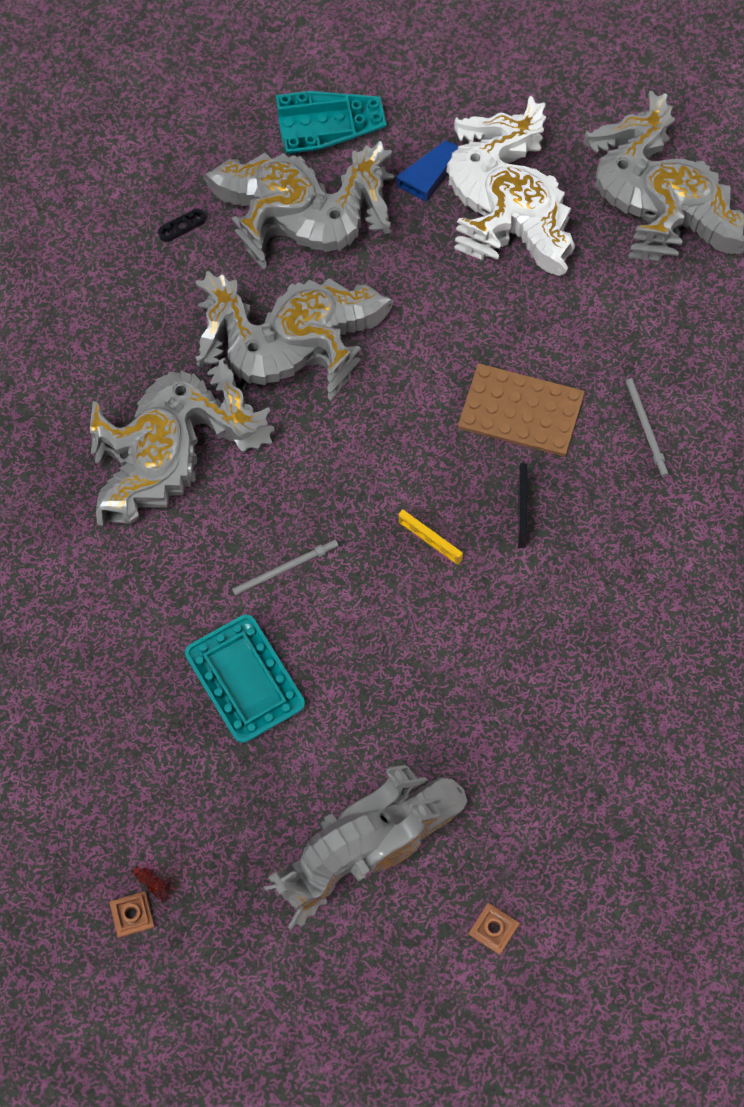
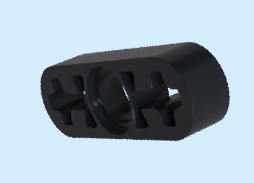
(182, 219)

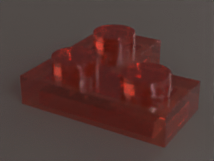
(154, 885)

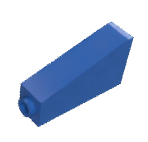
(428, 172)

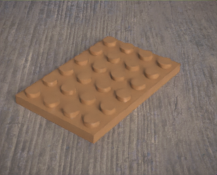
(521, 410)

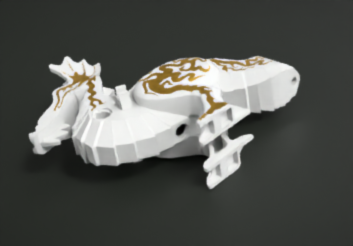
(508, 194)

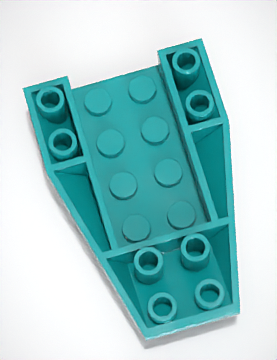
(325, 119)

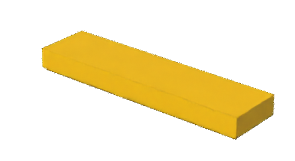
(430, 537)

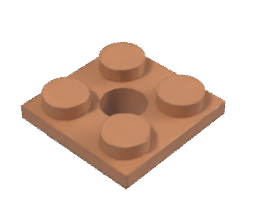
(140, 922)
(493, 941)

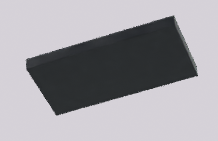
(522, 504)

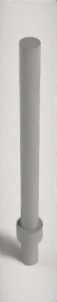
(658, 457)
(318, 551)

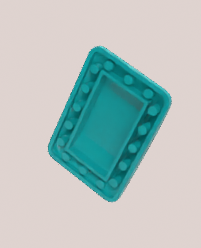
(244, 678)

